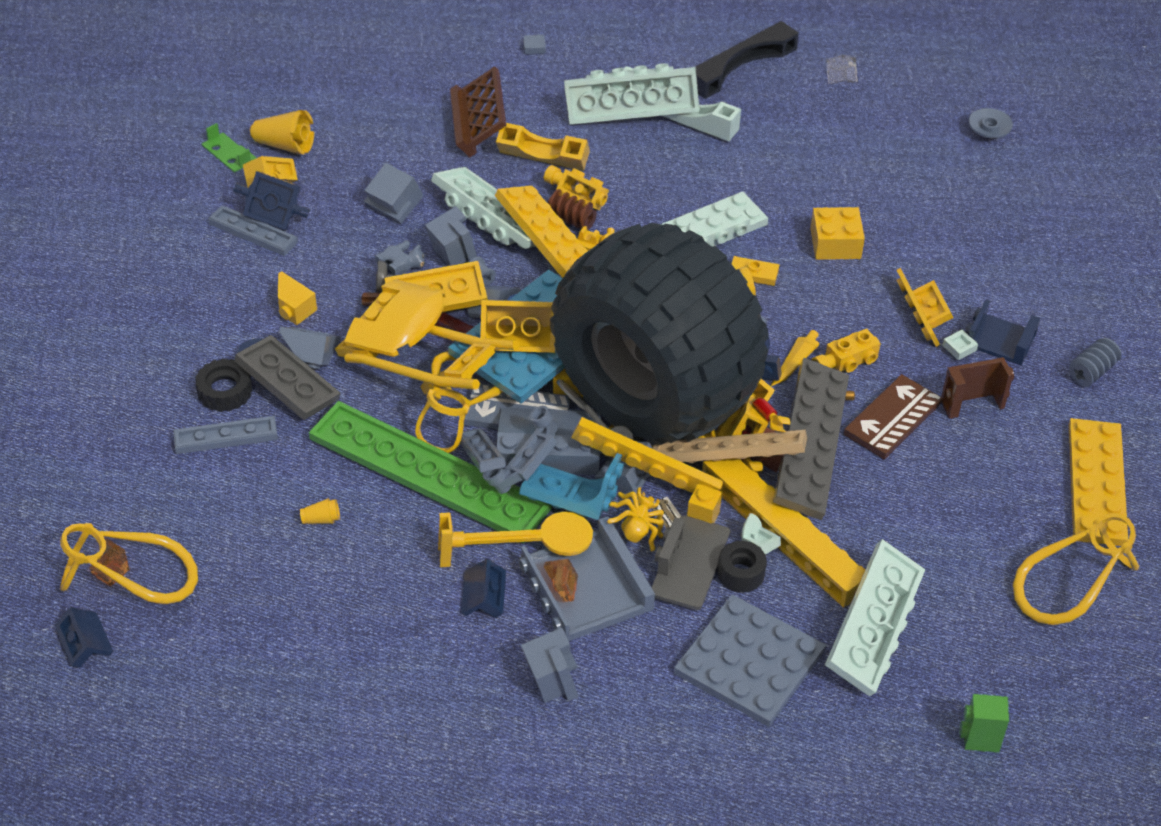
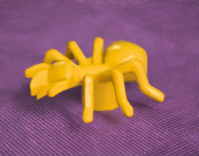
(638, 520)

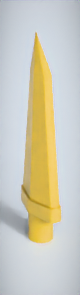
(802, 349)

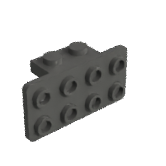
(688, 561)

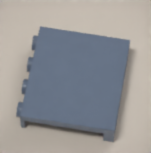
(607, 586)

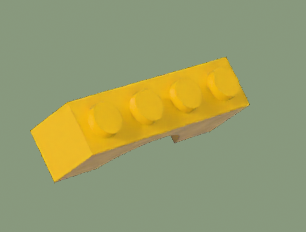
(565, 152)

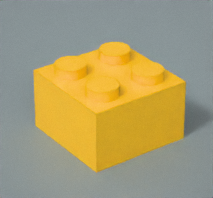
(837, 233)

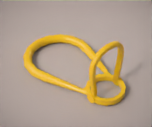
(436, 391)
(1116, 553)
(77, 558)

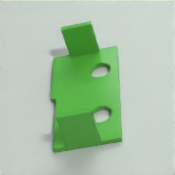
(228, 149)

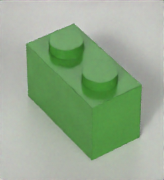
(985, 723)

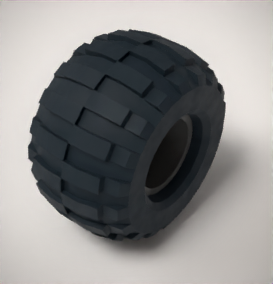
(659, 332)

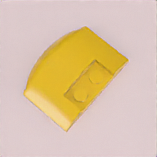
(396, 318)

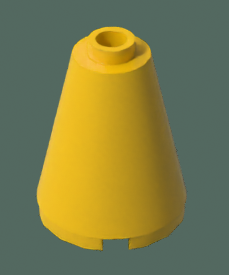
(285, 131)

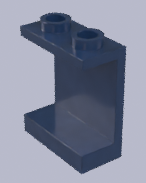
(1002, 337)

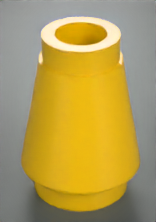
(321, 512)

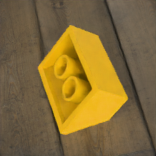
(519, 321)

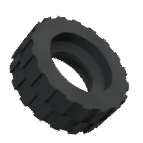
(227, 399)

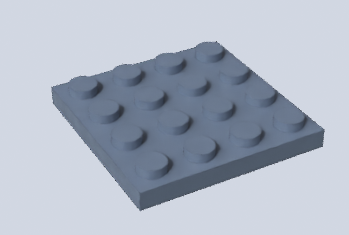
(750, 660)

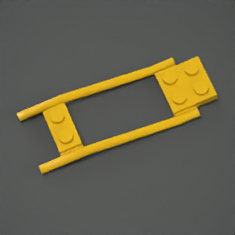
(455, 376)

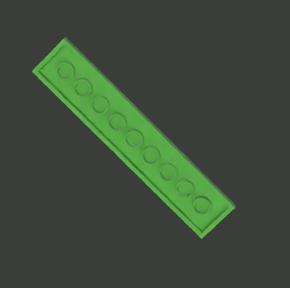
(425, 469)

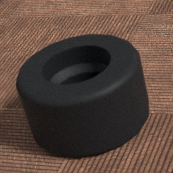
(741, 579)

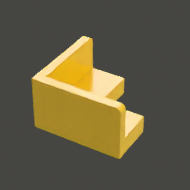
(278, 167)

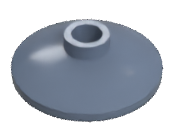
(990, 123)

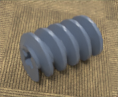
(1094, 361)

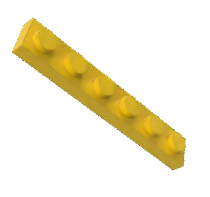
(642, 457)

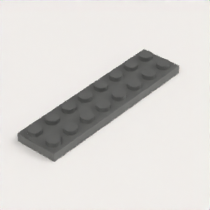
(818, 409)

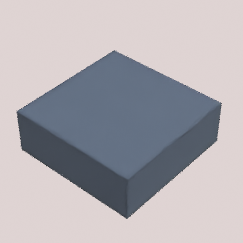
(534, 44)

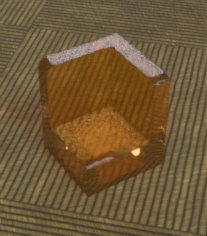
(114, 559)

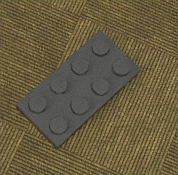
(287, 377)

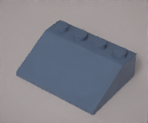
(567, 455)

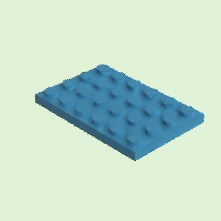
(515, 371)

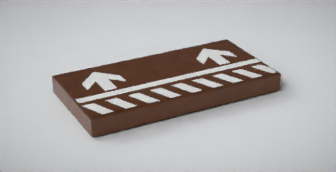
(892, 416)

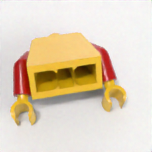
(753, 420)

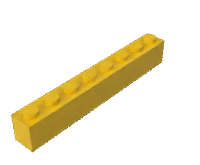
(799, 537)

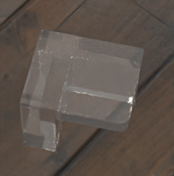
(841, 69)

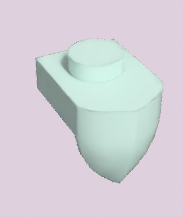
(755, 533)

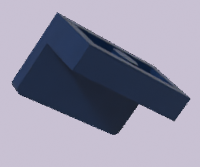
(484, 589)
(82, 635)

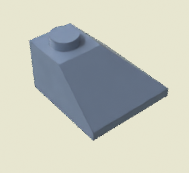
(310, 346)

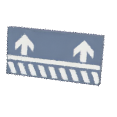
(487, 413)

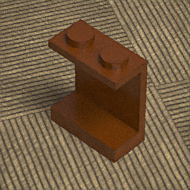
(976, 381)

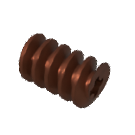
(572, 211)

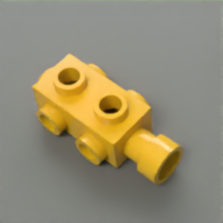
(584, 190)
(850, 351)

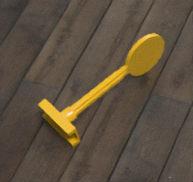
(560, 533)

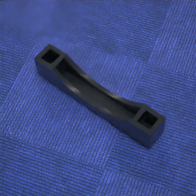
(770, 43)

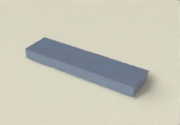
(253, 230)
(225, 434)
(482, 450)

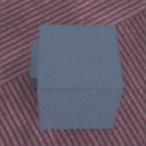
(393, 193)
(451, 238)
(551, 664)

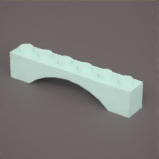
(715, 119)

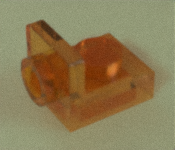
(563, 578)

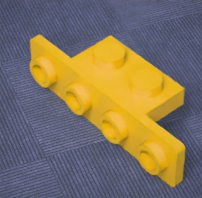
(929, 306)

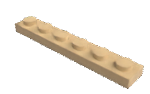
(735, 446)

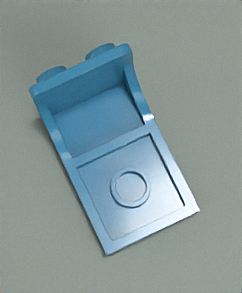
(574, 492)

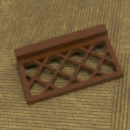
(464, 115)

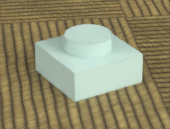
(960, 344)

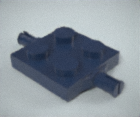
(271, 200)

